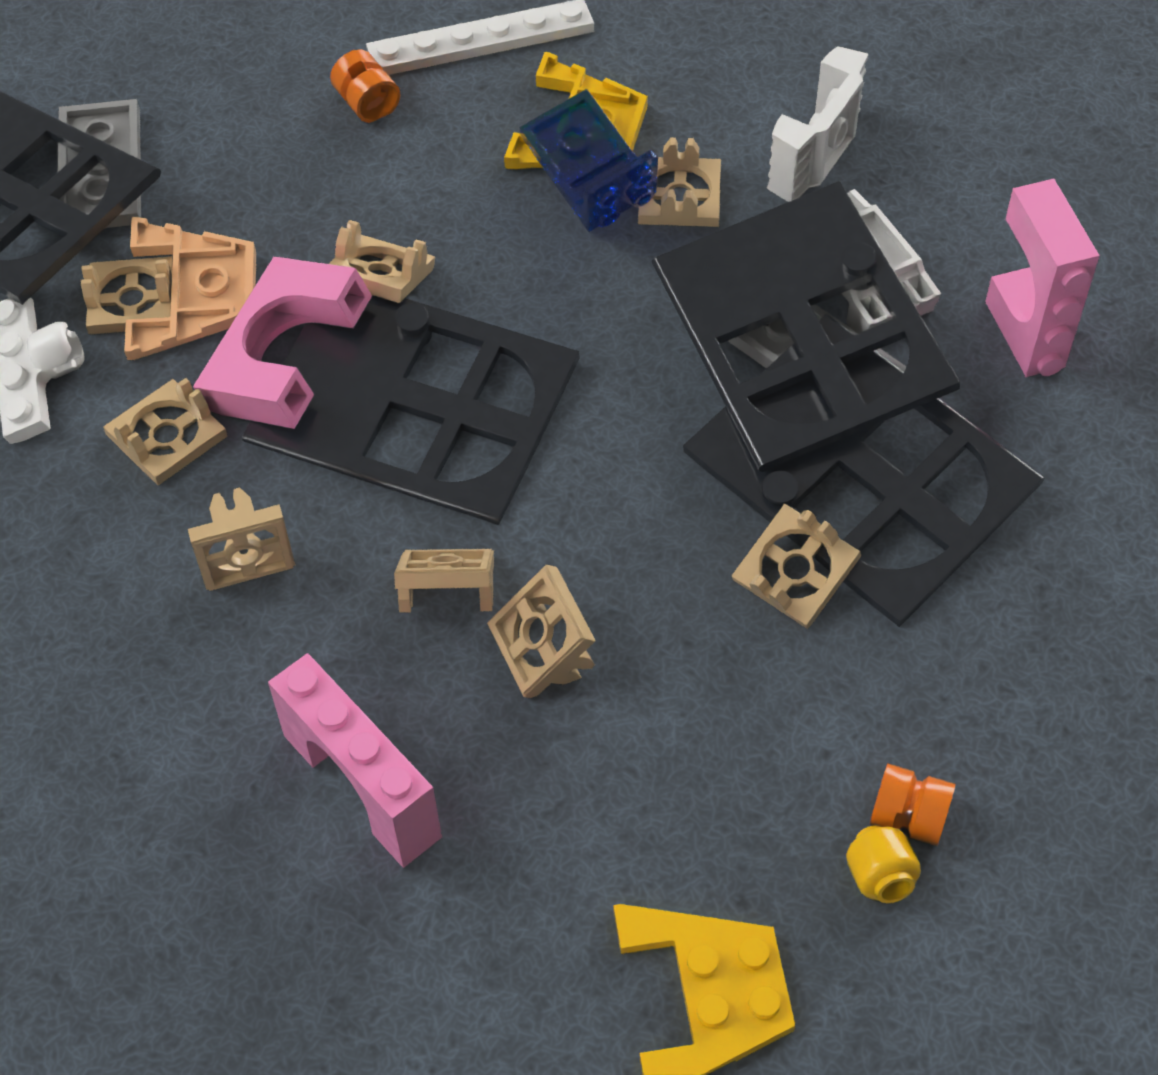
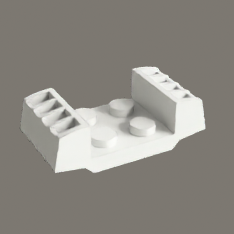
(808, 152)
(866, 306)

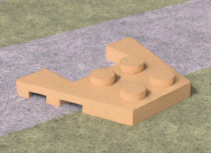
(208, 285)

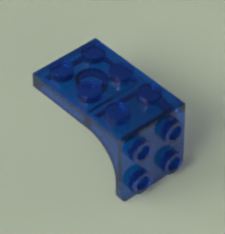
(590, 161)

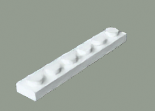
(482, 37)

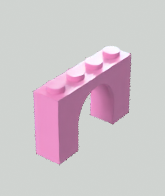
(284, 297)
(1043, 303)
(325, 723)

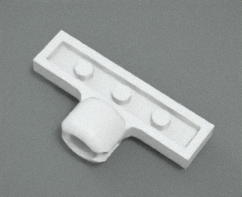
(27, 364)

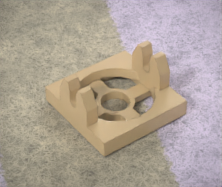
(686, 211)
(100, 273)
(396, 284)
(170, 394)
(788, 522)
(237, 527)
(445, 570)
(528, 604)

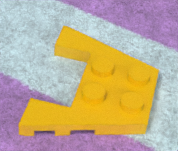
(620, 104)
(728, 984)

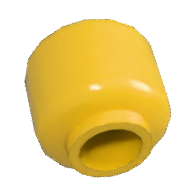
(883, 864)

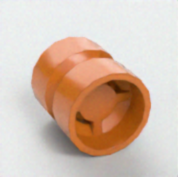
(365, 85)
(913, 804)

